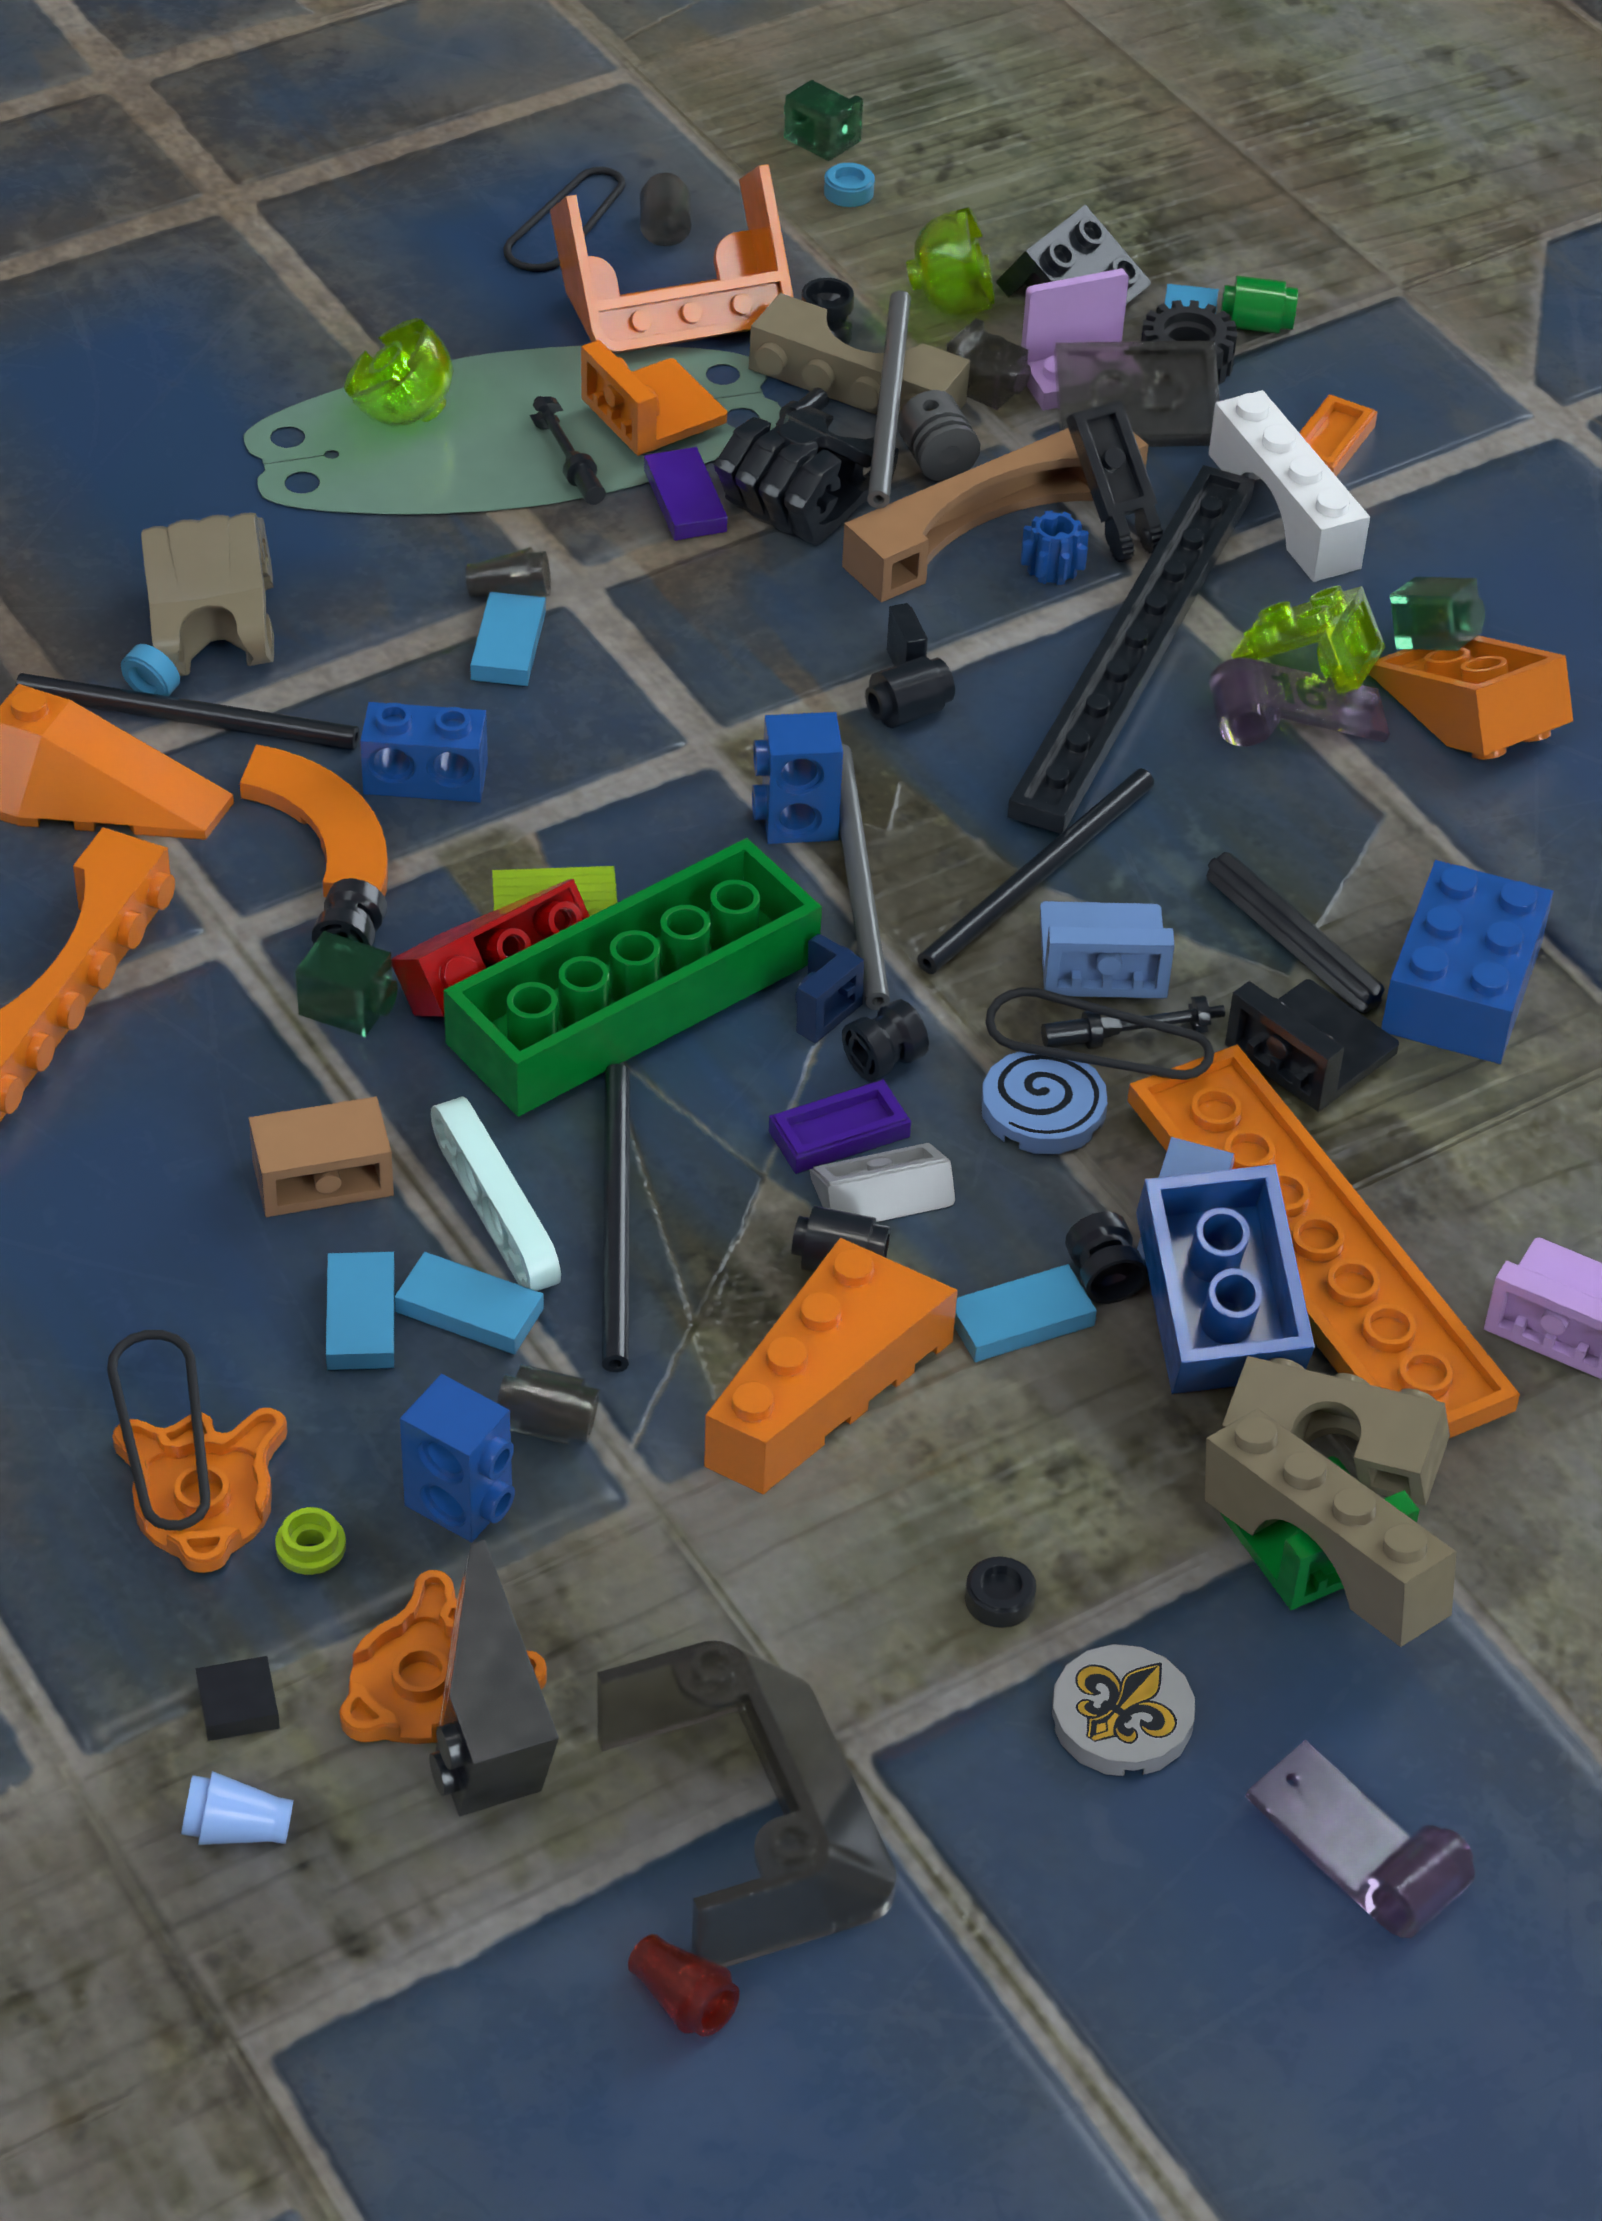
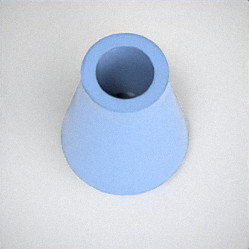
(233, 1812)

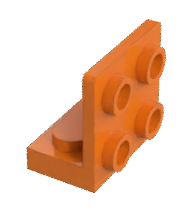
(647, 404)

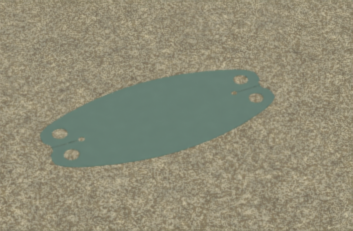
(483, 443)

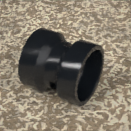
(837, 299)
(352, 911)
(882, 1041)
(1107, 1260)

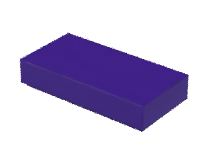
(685, 493)
(839, 1126)

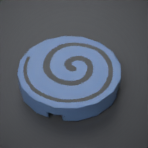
(1043, 1102)

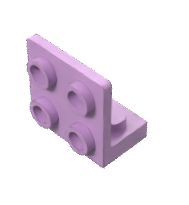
(1070, 311)
(1551, 1305)

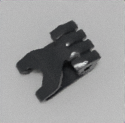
(796, 473)

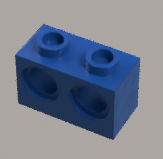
(424, 752)
(800, 777)
(457, 1458)

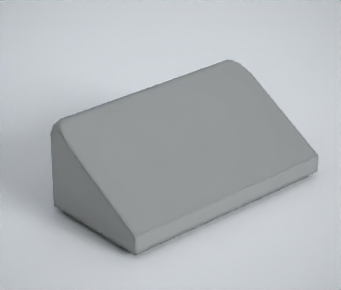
(887, 1183)

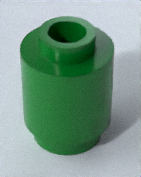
(1260, 304)

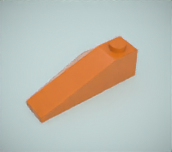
(87, 771)

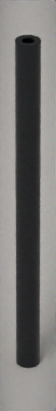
(196, 712)
(1034, 871)
(616, 1219)

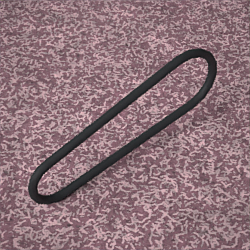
(557, 198)
(1093, 1059)
(128, 1436)

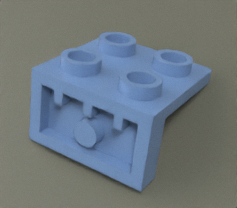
(1105, 949)

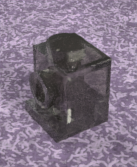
(996, 364)

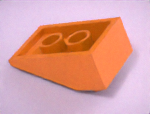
(1481, 694)

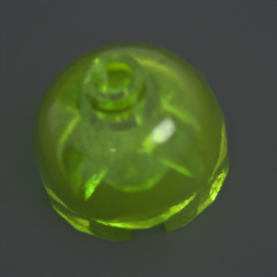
(952, 264)
(404, 378)

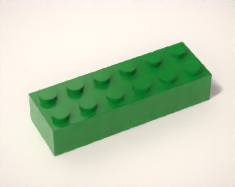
(630, 976)

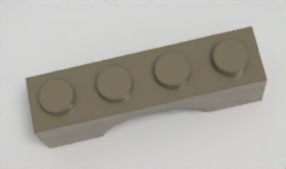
(797, 347)
(1387, 1562)

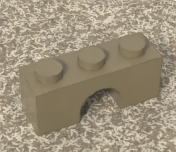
(1396, 1432)

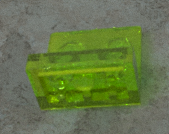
(1335, 619)

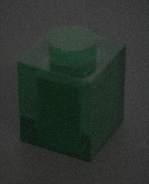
(1437, 613)
(345, 984)

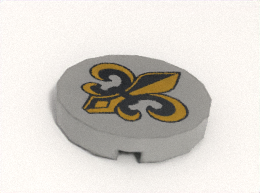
(1123, 1710)

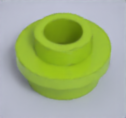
(307, 1527)

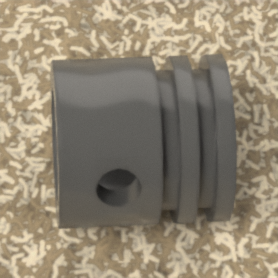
(940, 437)

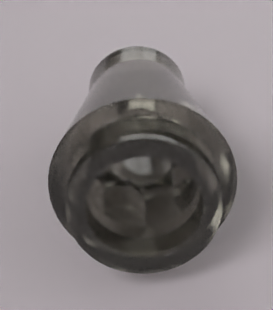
(513, 573)

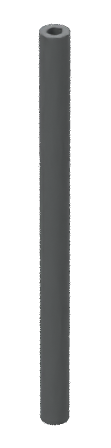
(889, 400)
(861, 888)

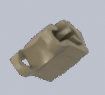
(209, 586)

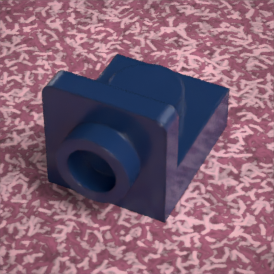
(830, 989)

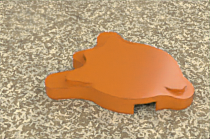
(236, 1477)
(403, 1669)

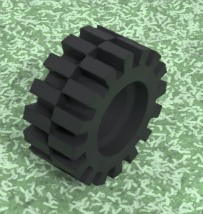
(1194, 324)

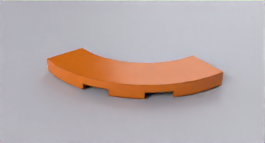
(330, 805)

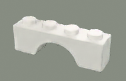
(1319, 515)

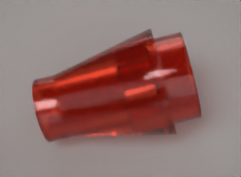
(687, 1986)

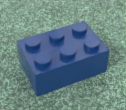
(1467, 961)
(1222, 1274)

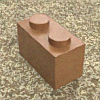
(321, 1156)

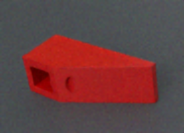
(482, 943)

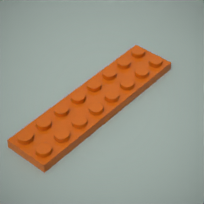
(1360, 1288)

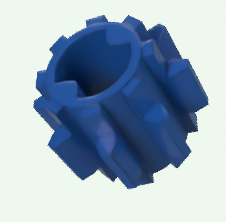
(1054, 547)

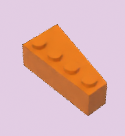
(822, 1362)

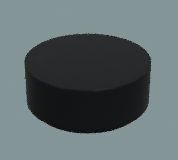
(1000, 1592)

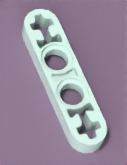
(495, 1195)

